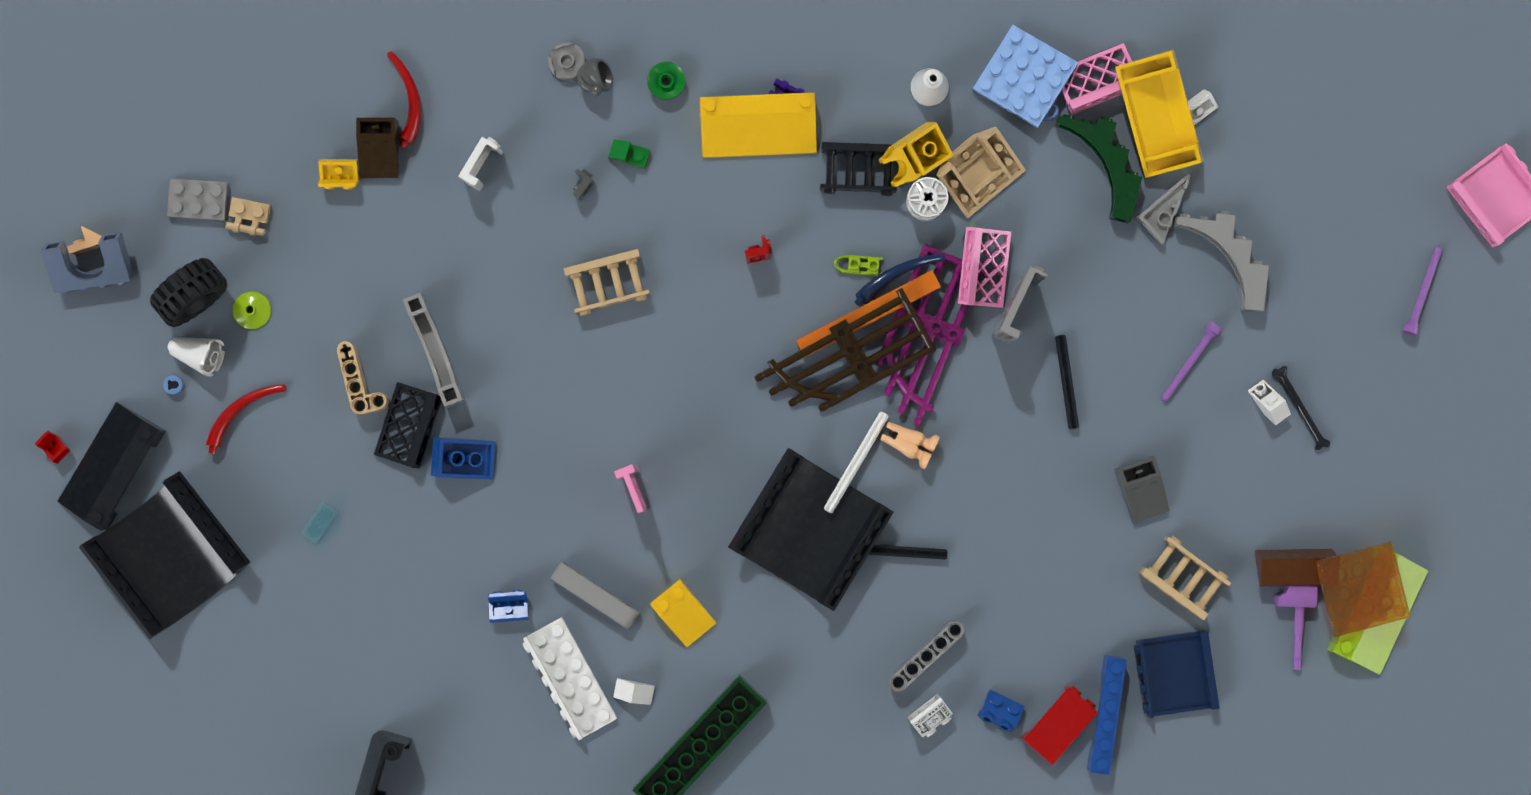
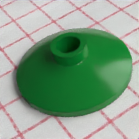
(664, 71)

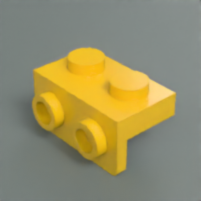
(338, 173)

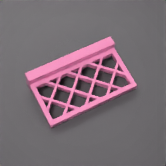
(1099, 95)
(972, 266)
(627, 473)

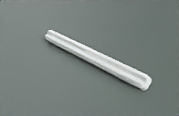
(856, 462)

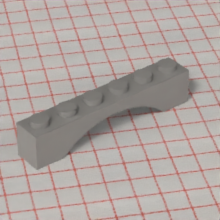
(434, 348)

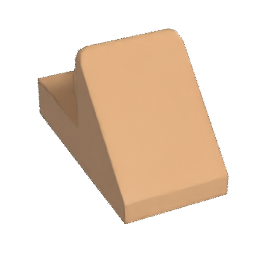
(90, 243)

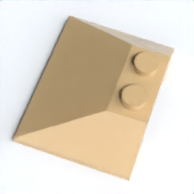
(979, 170)

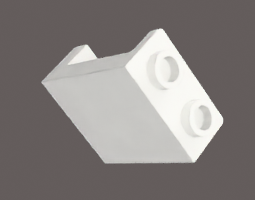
(476, 161)

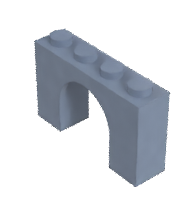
(66, 277)

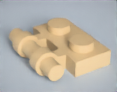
(251, 211)

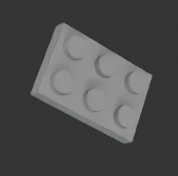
(197, 199)

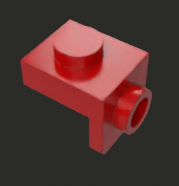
(53, 446)

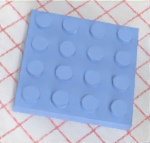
(1025, 76)

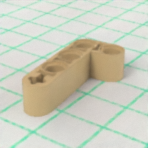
(358, 376)

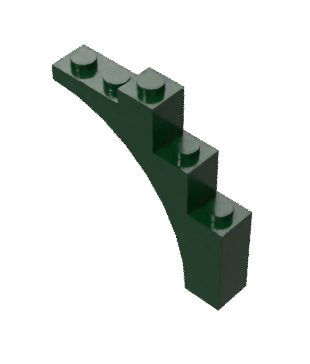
(1114, 158)

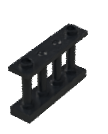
(850, 151)

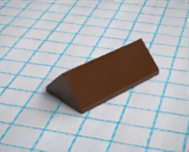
(1290, 566)

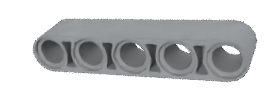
(595, 595)
(935, 654)

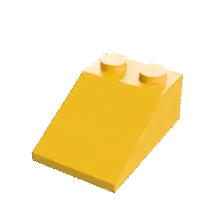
(683, 613)

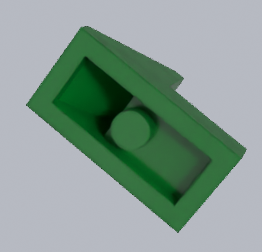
(629, 153)

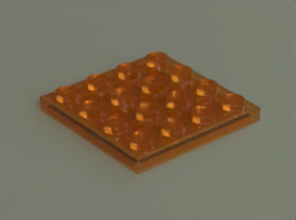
(1362, 589)

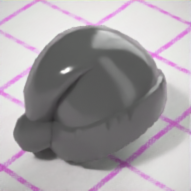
(595, 76)

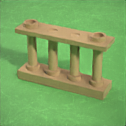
(611, 263)
(1167, 585)

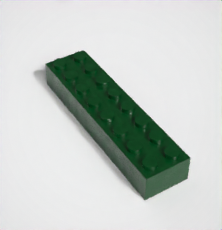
(703, 740)

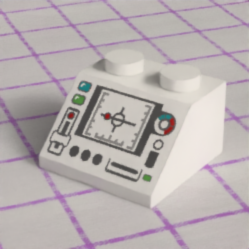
(930, 715)

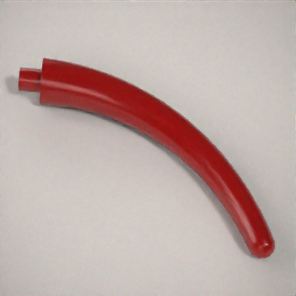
(414, 113)
(219, 427)

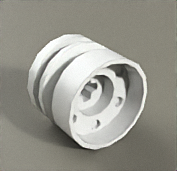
(931, 209)

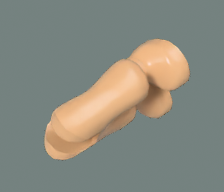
(908, 442)

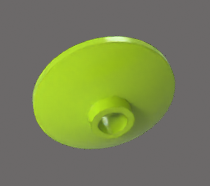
(260, 314)

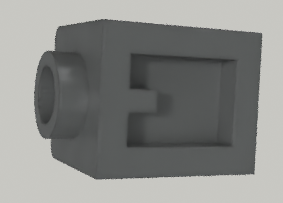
(583, 187)

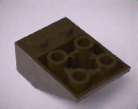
(378, 147)

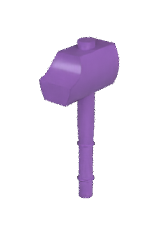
(1299, 598)

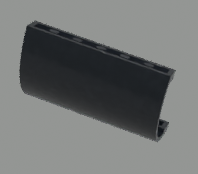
(801, 540)
(166, 556)

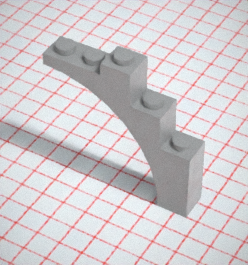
(1219, 231)

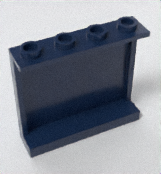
(1176, 673)

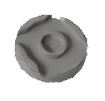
(566, 61)

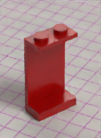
(1060, 724)

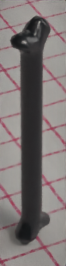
(1320, 441)

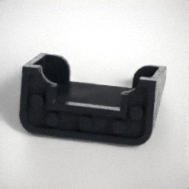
(382, 747)

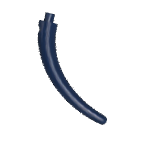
(867, 292)

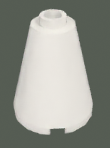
(929, 87)
(199, 353)

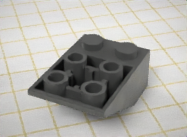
(1143, 489)

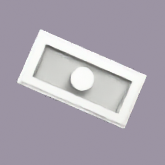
(1202, 105)

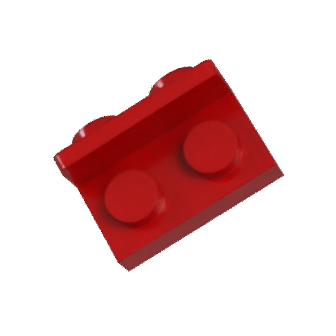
(757, 253)

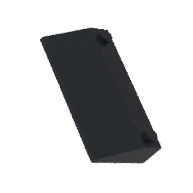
(109, 466)

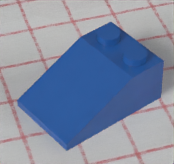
(462, 458)

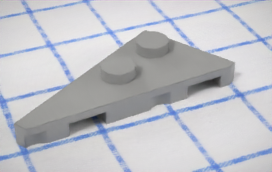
(1160, 214)

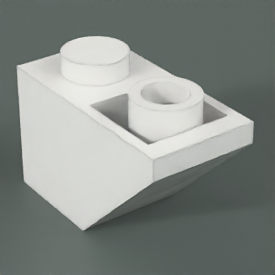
(1269, 402)

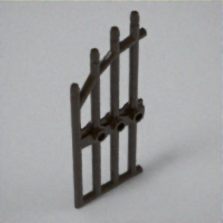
(854, 354)

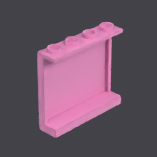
(1495, 194)

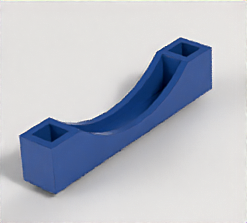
(1109, 704)

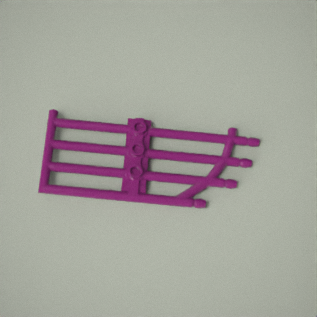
(936, 328)

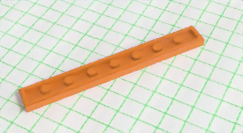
(914, 290)

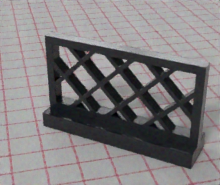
(421, 434)

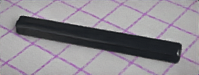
(1067, 383)
(914, 552)

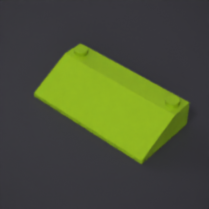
(1373, 645)

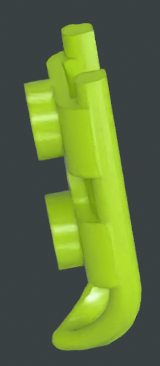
(855, 264)

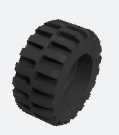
(188, 292)

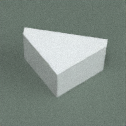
(633, 691)

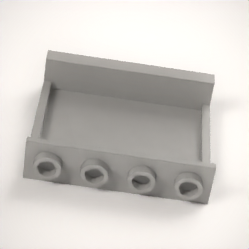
(1003, 330)

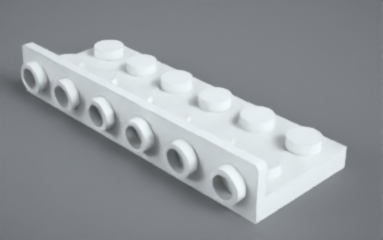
(569, 678)

